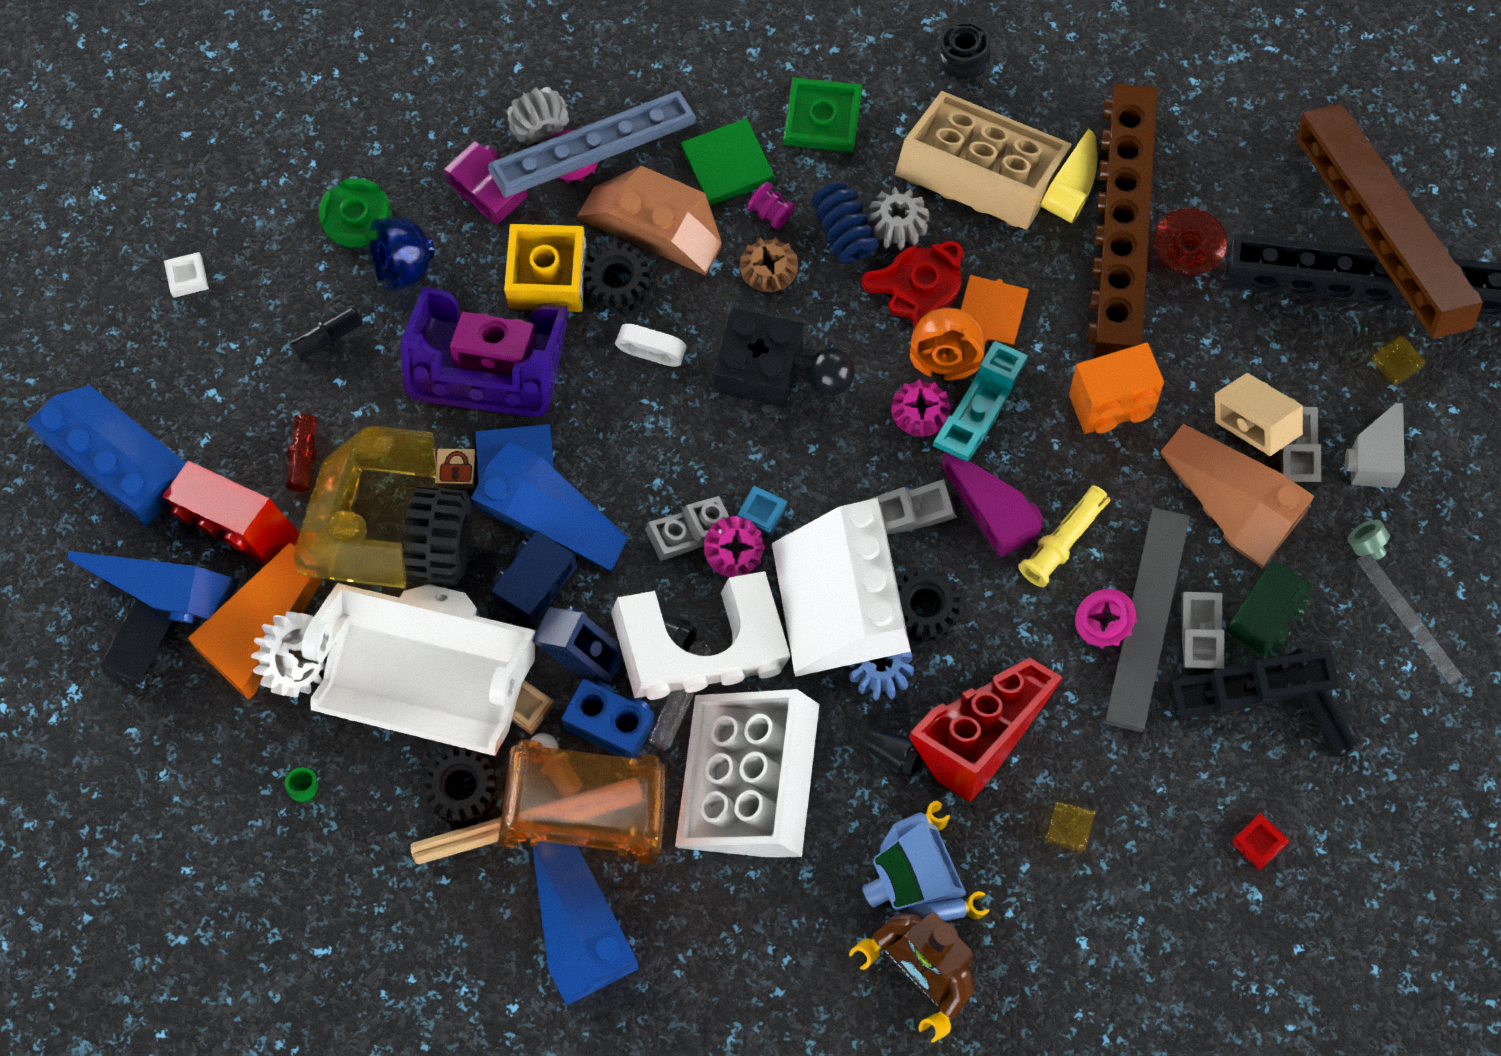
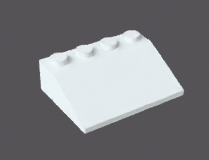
(840, 590)
(748, 773)

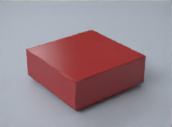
(1260, 841)

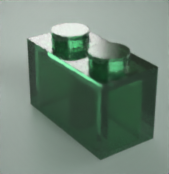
(1269, 609)

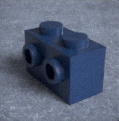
(533, 578)
(579, 644)

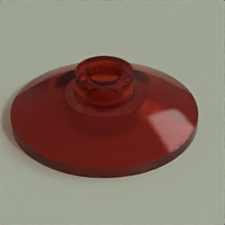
(1193, 228)

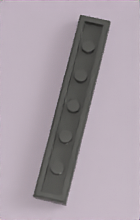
(1153, 600)

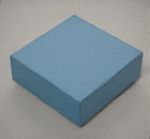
(763, 510)

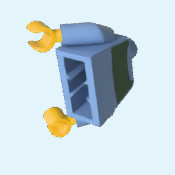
(919, 871)

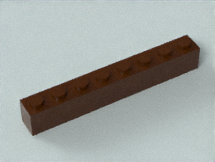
(1389, 221)

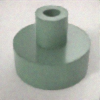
(1369, 539)

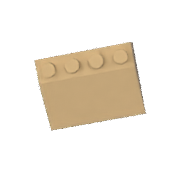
(981, 159)

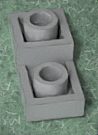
(685, 530)

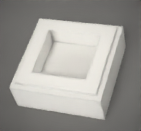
(186, 274)

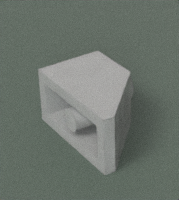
(1379, 451)

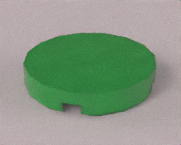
(350, 211)

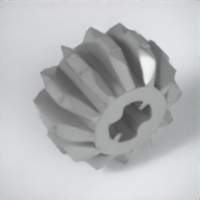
(537, 115)
(898, 218)

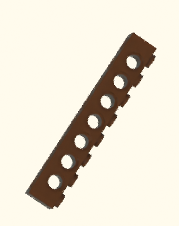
(1136, 107)

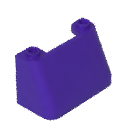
(433, 379)

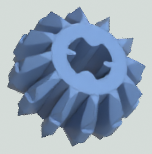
(894, 676)

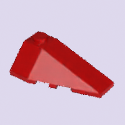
(978, 731)

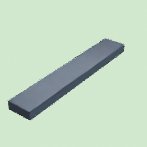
(591, 143)

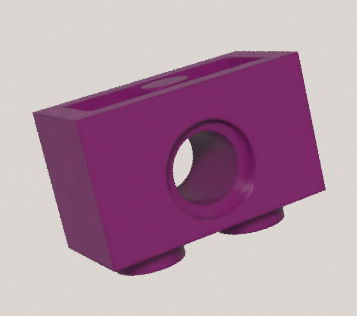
(491, 343)

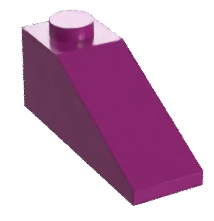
(996, 506)

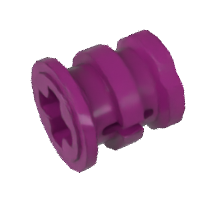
(771, 205)

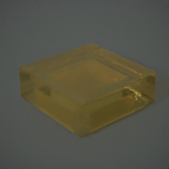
(1398, 360)
(1070, 827)

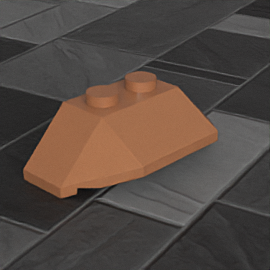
(656, 216)

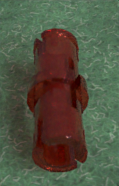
(301, 452)

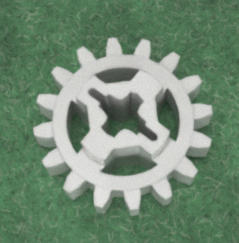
(279, 667)

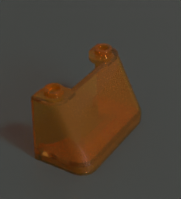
(584, 800)

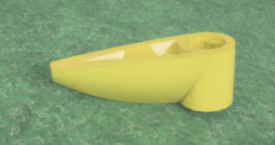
(1074, 180)

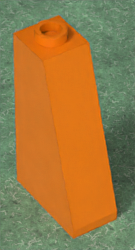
(230, 632)

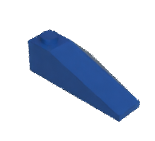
(533, 496)
(170, 587)
(579, 928)

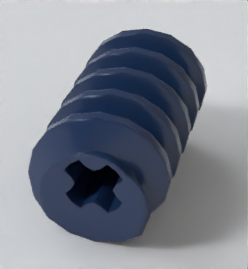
(844, 222)

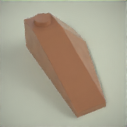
(1243, 496)

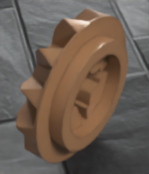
(759, 276)

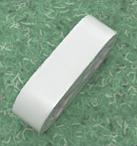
(651, 345)

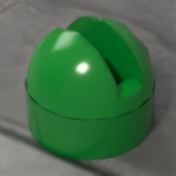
(303, 780)

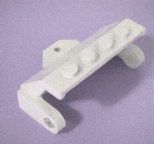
(419, 664)

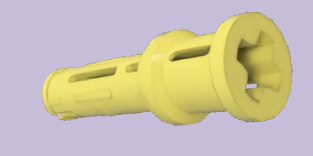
(1055, 548)

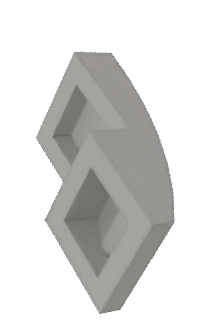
(1302, 457)
(916, 508)
(1202, 630)

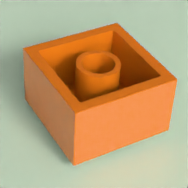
(1116, 389)

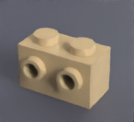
(1259, 414)

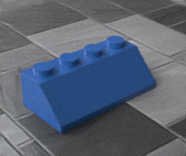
(108, 450)

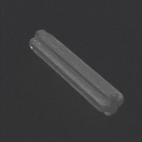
(675, 708)

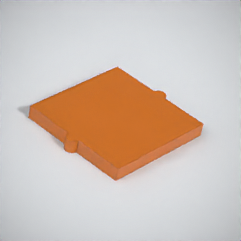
(995, 307)

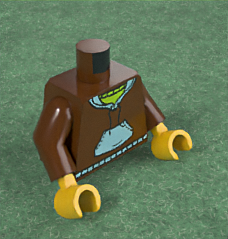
(930, 958)

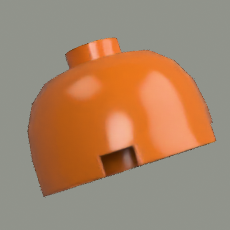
(947, 344)

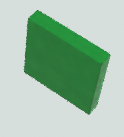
(822, 114)
(727, 161)

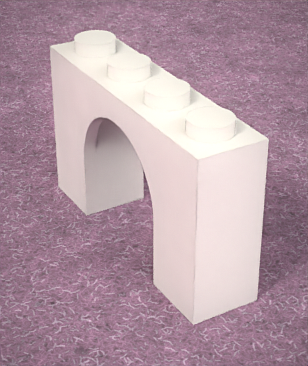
(660, 666)

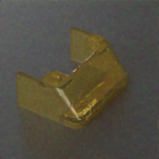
(334, 538)

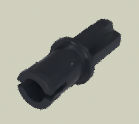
(326, 333)

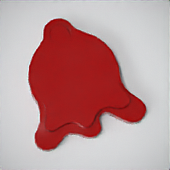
(919, 280)

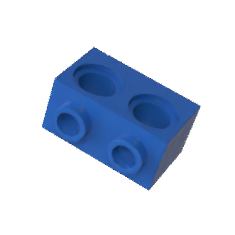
(602, 728)

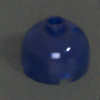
(400, 252)

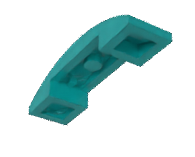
(982, 402)

